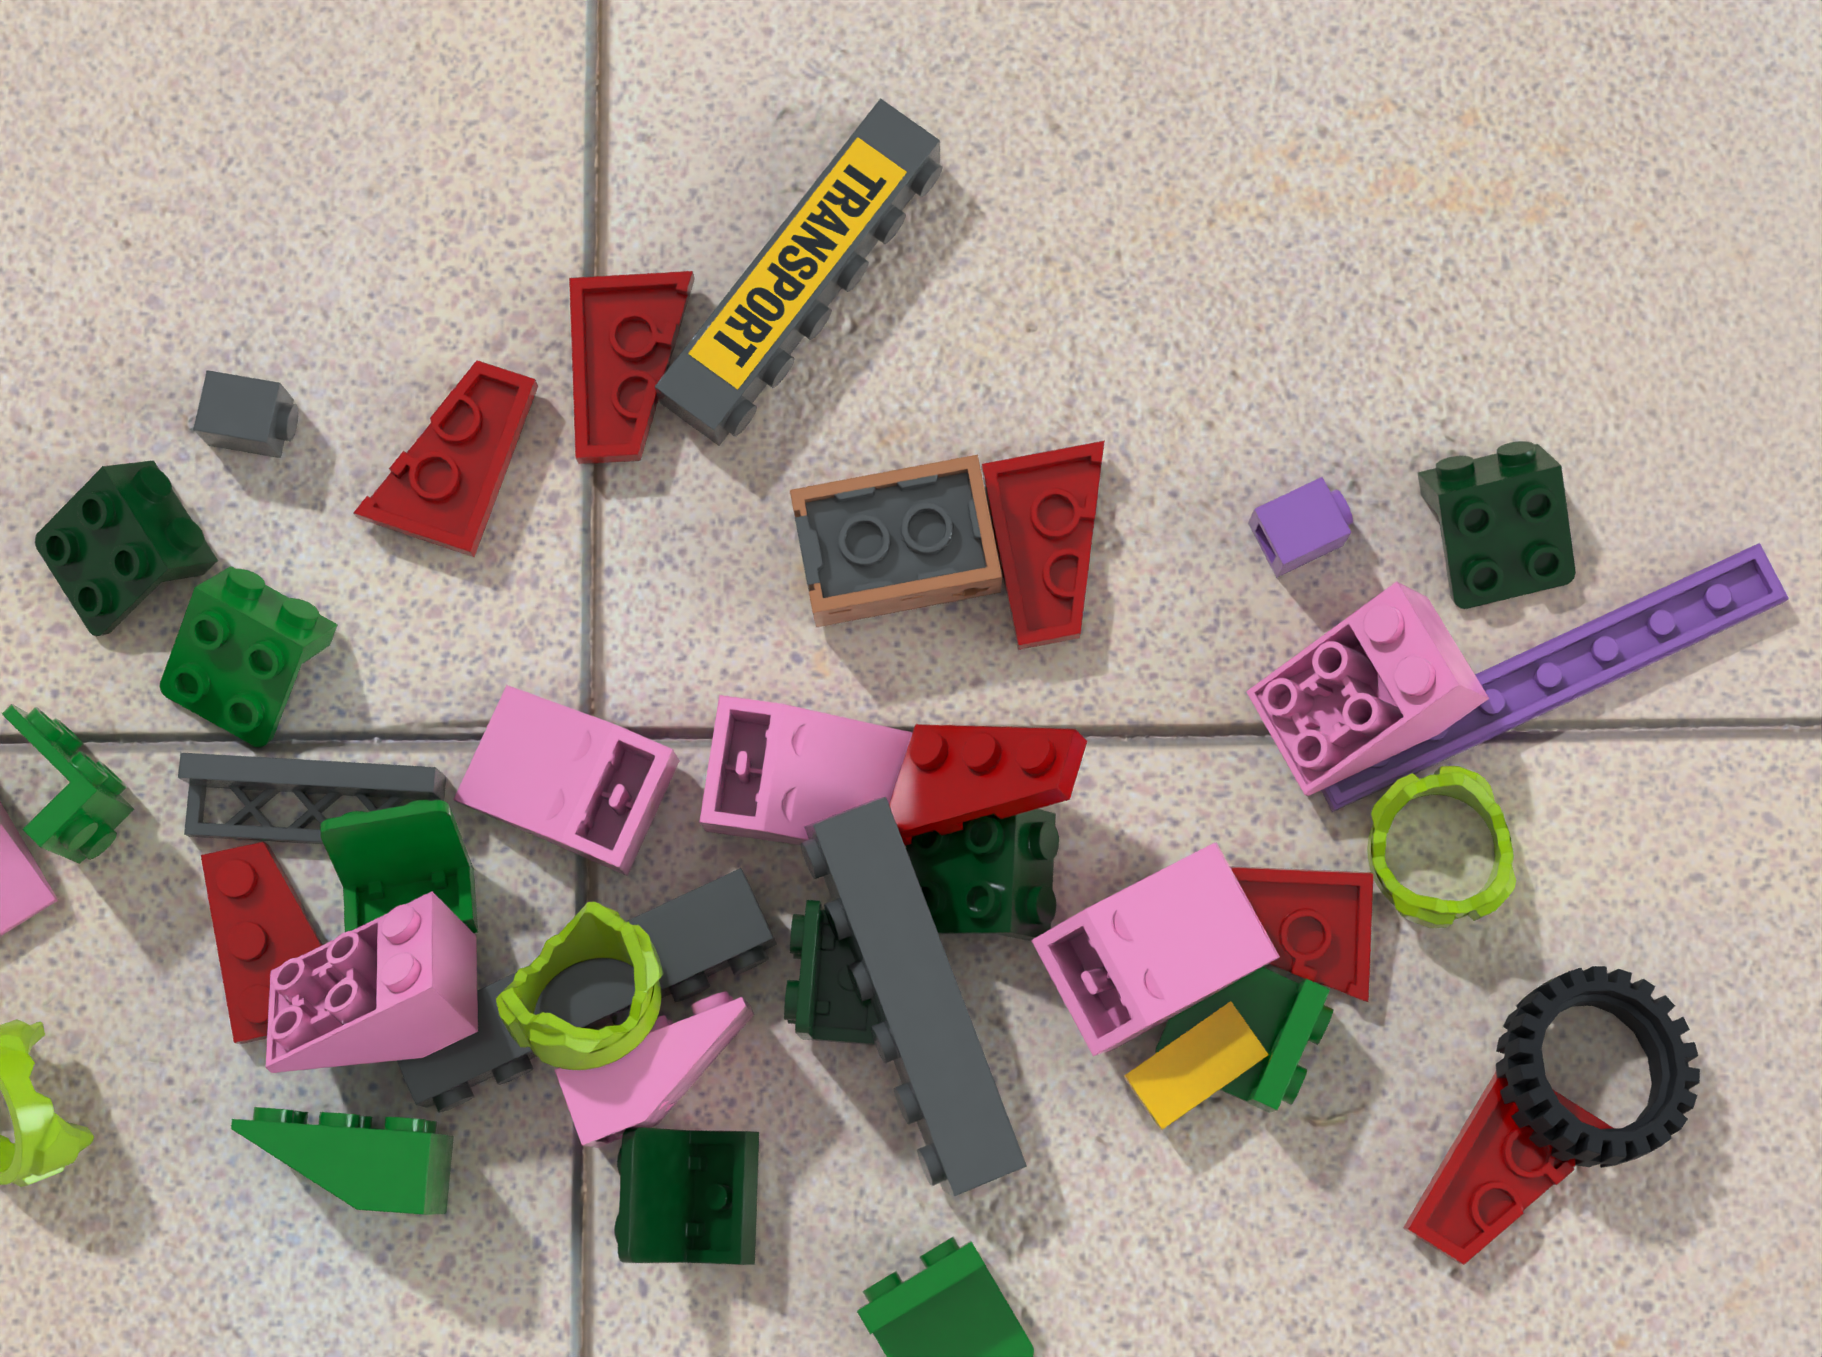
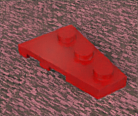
(619, 352)
(457, 465)
(1044, 536)
(981, 771)
(1316, 922)
(255, 930)
(1488, 1177)

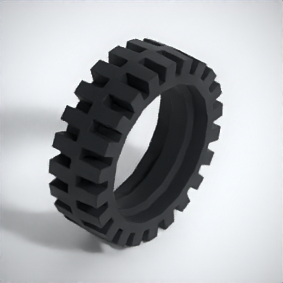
(1657, 1036)

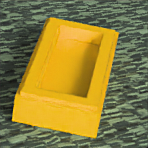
(1196, 1065)

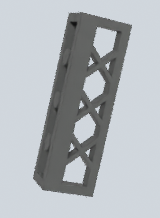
(299, 777)

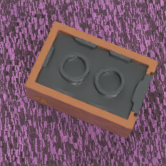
(896, 541)

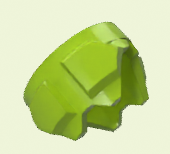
(1475, 792)
(589, 935)
(42, 1138)

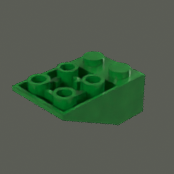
(365, 1167)

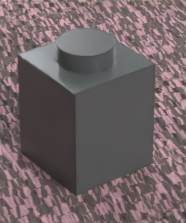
(245, 414)

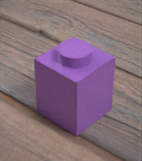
(1301, 526)

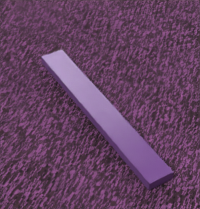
(1588, 660)

